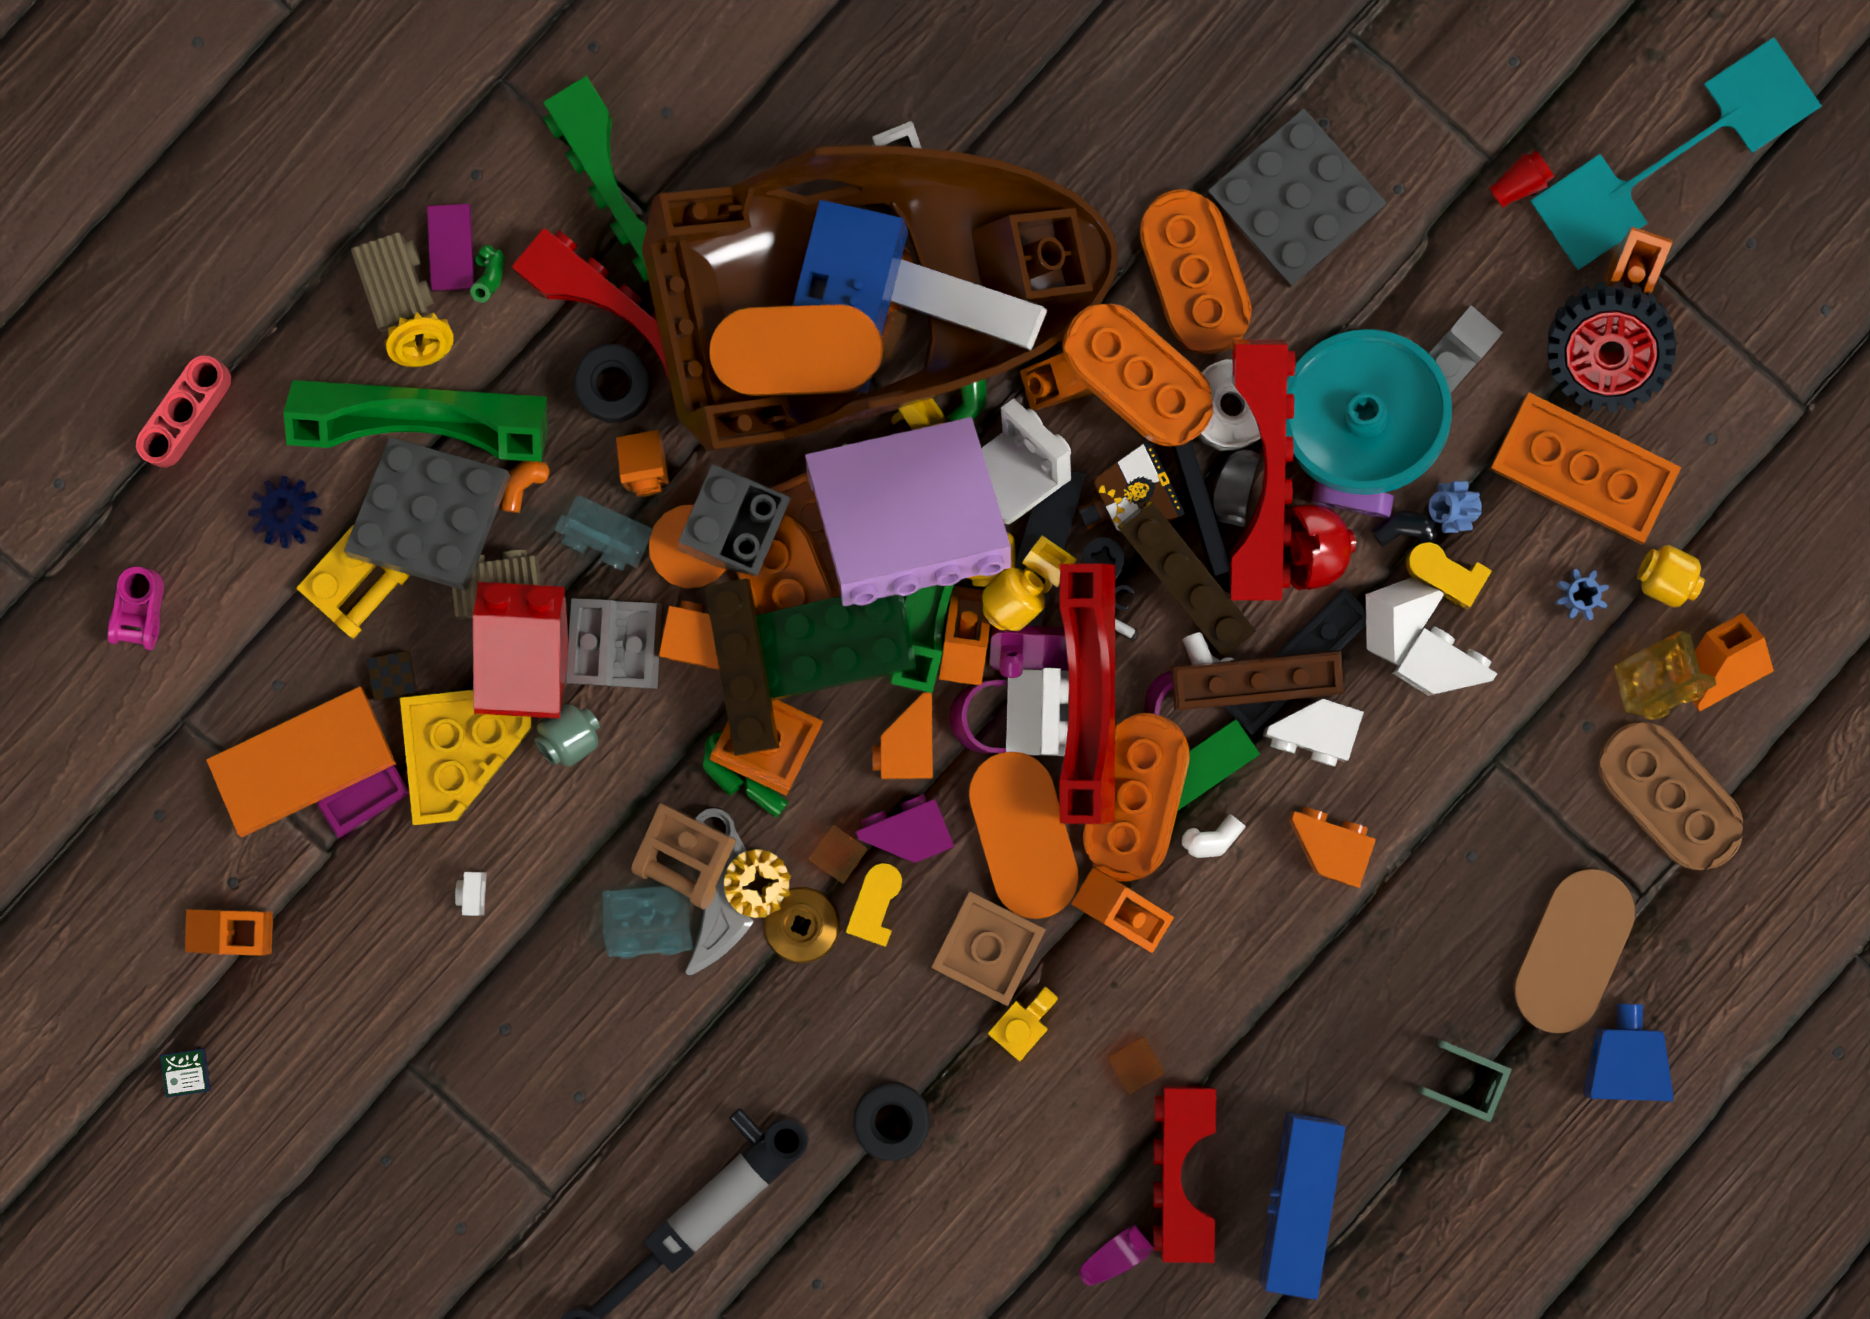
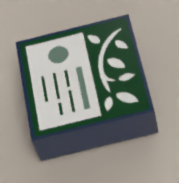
(185, 1072)

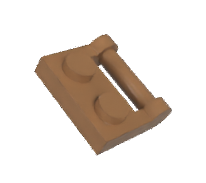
(689, 843)

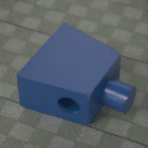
(1629, 1060)

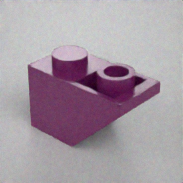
(911, 834)

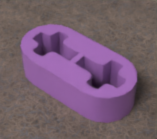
(1373, 505)

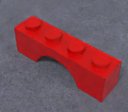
(1186, 1118)

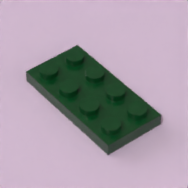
(834, 644)

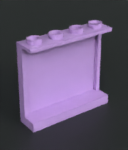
(909, 511)

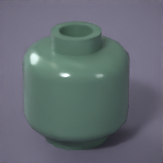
(568, 737)

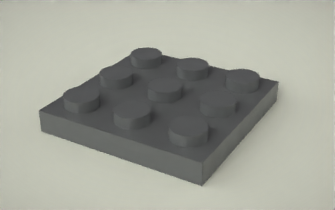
(1296, 198)
(427, 513)

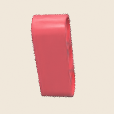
(163, 419)

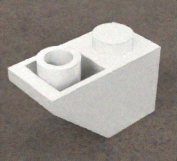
(1439, 667)
(1321, 728)

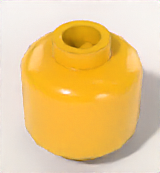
(1670, 576)
(1013, 599)

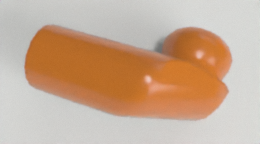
(520, 478)

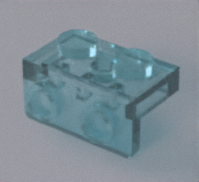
(604, 530)
(646, 922)

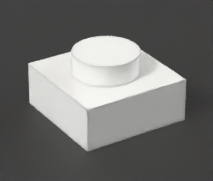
(471, 893)

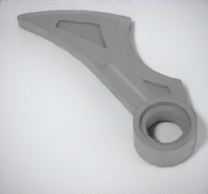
(720, 922)

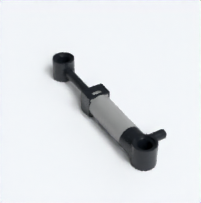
(708, 1209)

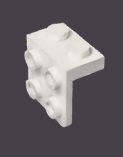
(1025, 461)

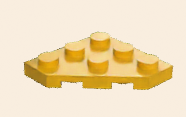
(453, 752)

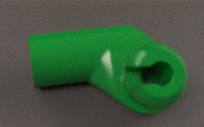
(492, 275)
(973, 401)
(724, 777)
(765, 797)

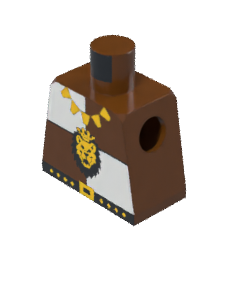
(1128, 487)

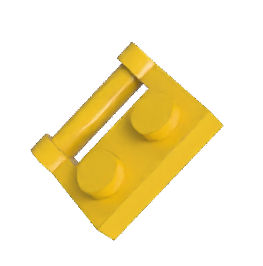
(338, 578)

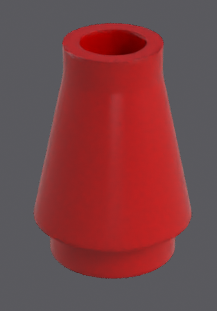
(1522, 179)

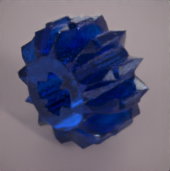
(276, 501)

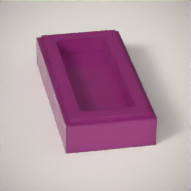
(451, 247)
(363, 800)

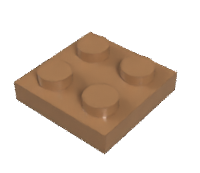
(988, 948)

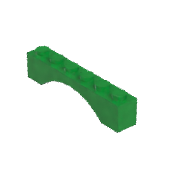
(587, 127)
(339, 412)

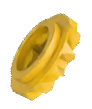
(435, 342)
(742, 872)

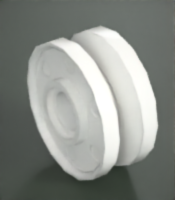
(1227, 431)

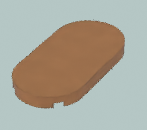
(1671, 796)
(1574, 951)

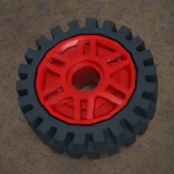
(1607, 316)

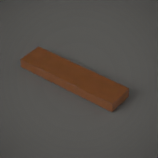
(1257, 680)

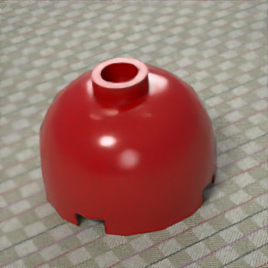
(1318, 547)

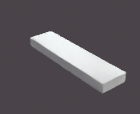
(967, 305)

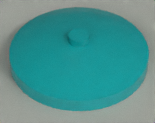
(1368, 412)

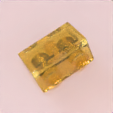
(1662, 677)

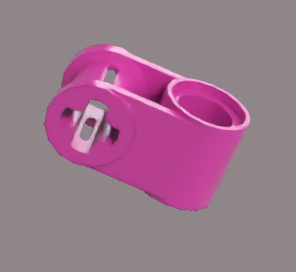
(136, 611)

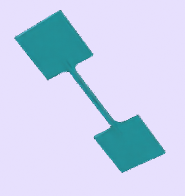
(1755, 97)

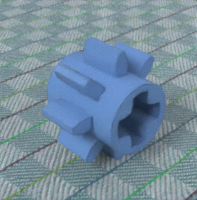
(1455, 506)
(1584, 583)

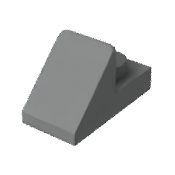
(1464, 345)

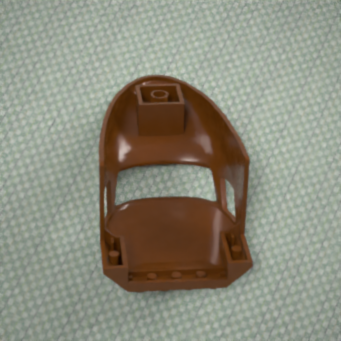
(963, 218)

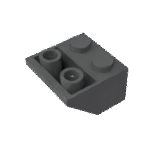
(733, 522)

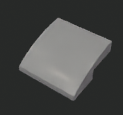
(614, 643)

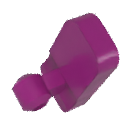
(1028, 650)

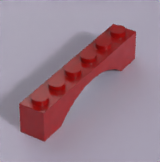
(562, 275)
(1257, 556)
(1089, 756)

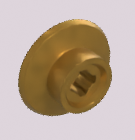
(821, 933)

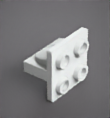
(1038, 712)

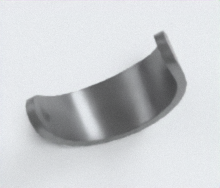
(1233, 487)

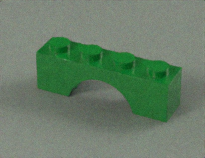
(926, 619)

